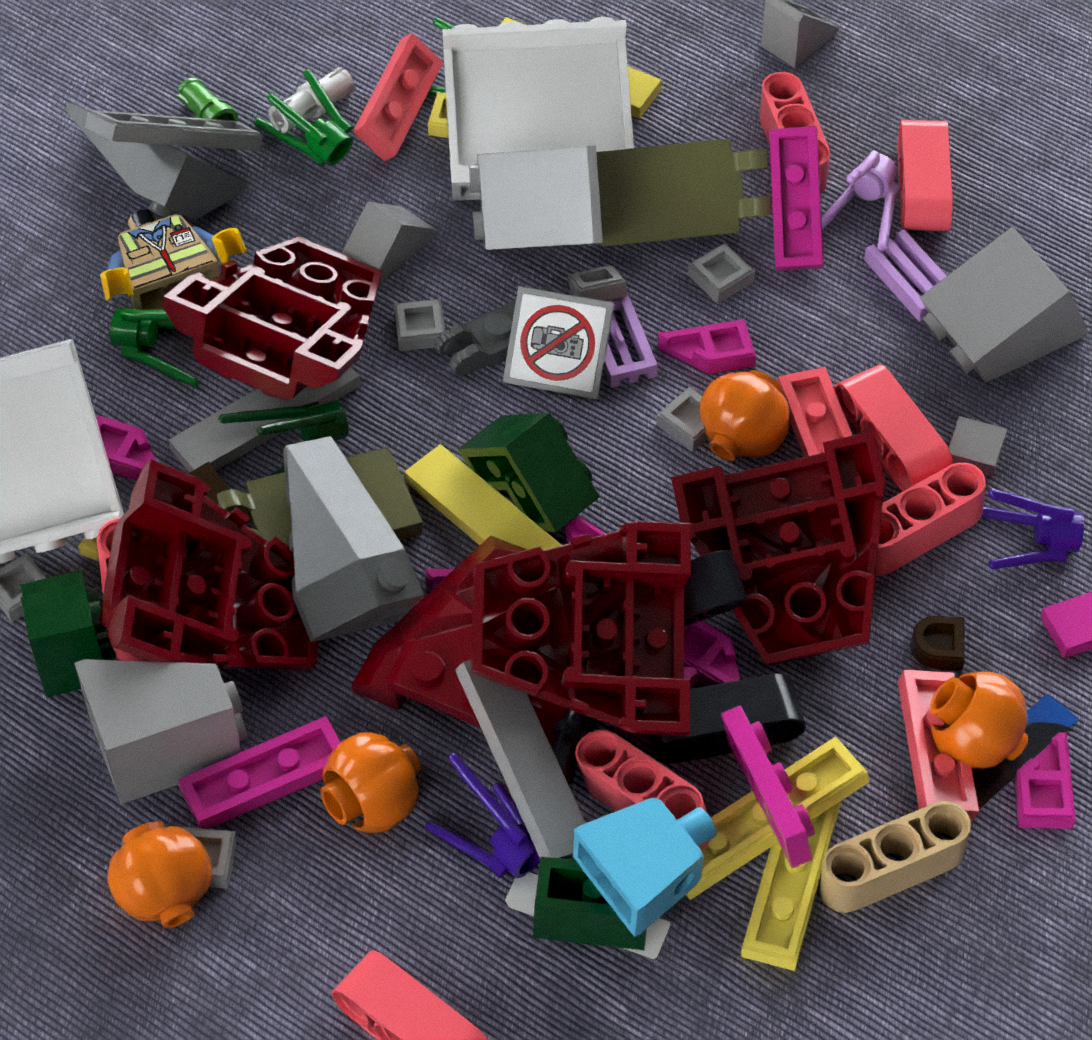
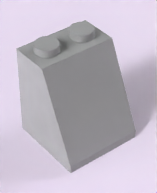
(537, 198)
(1002, 309)
(159, 720)

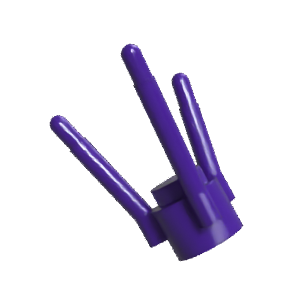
(1055, 528)
(511, 841)

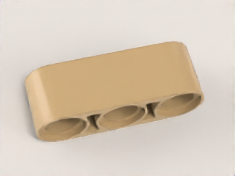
(906, 836)

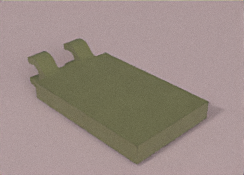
(676, 191)
(267, 507)

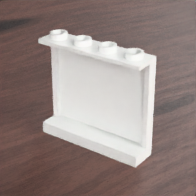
(534, 90)
(50, 453)

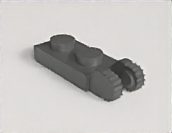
(483, 340)

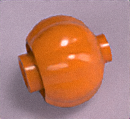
(744, 415)
(982, 719)
(372, 779)
(159, 873)

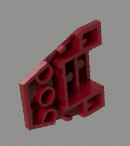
(281, 320)
(800, 543)
(199, 582)
(592, 625)
(430, 642)

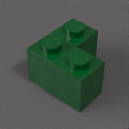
(534, 465)
(63, 629)
(574, 910)

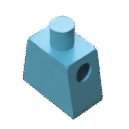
(643, 858)

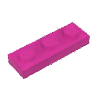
(796, 198)
(259, 774)
(769, 785)

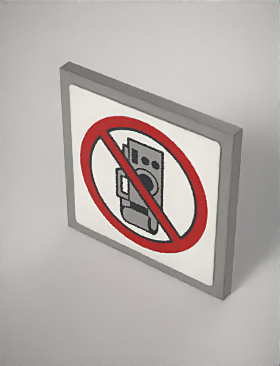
(558, 342)

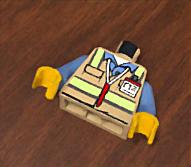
(161, 255)

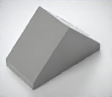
(794, 31)
(387, 237)

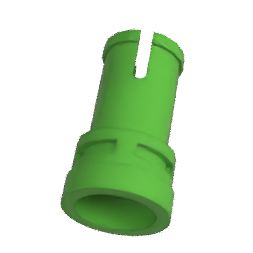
(203, 102)

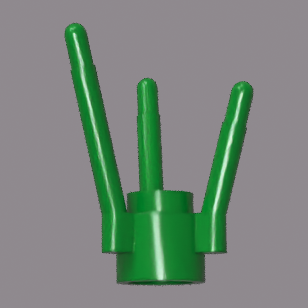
(326, 139)
(139, 328)

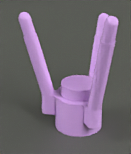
(870, 181)

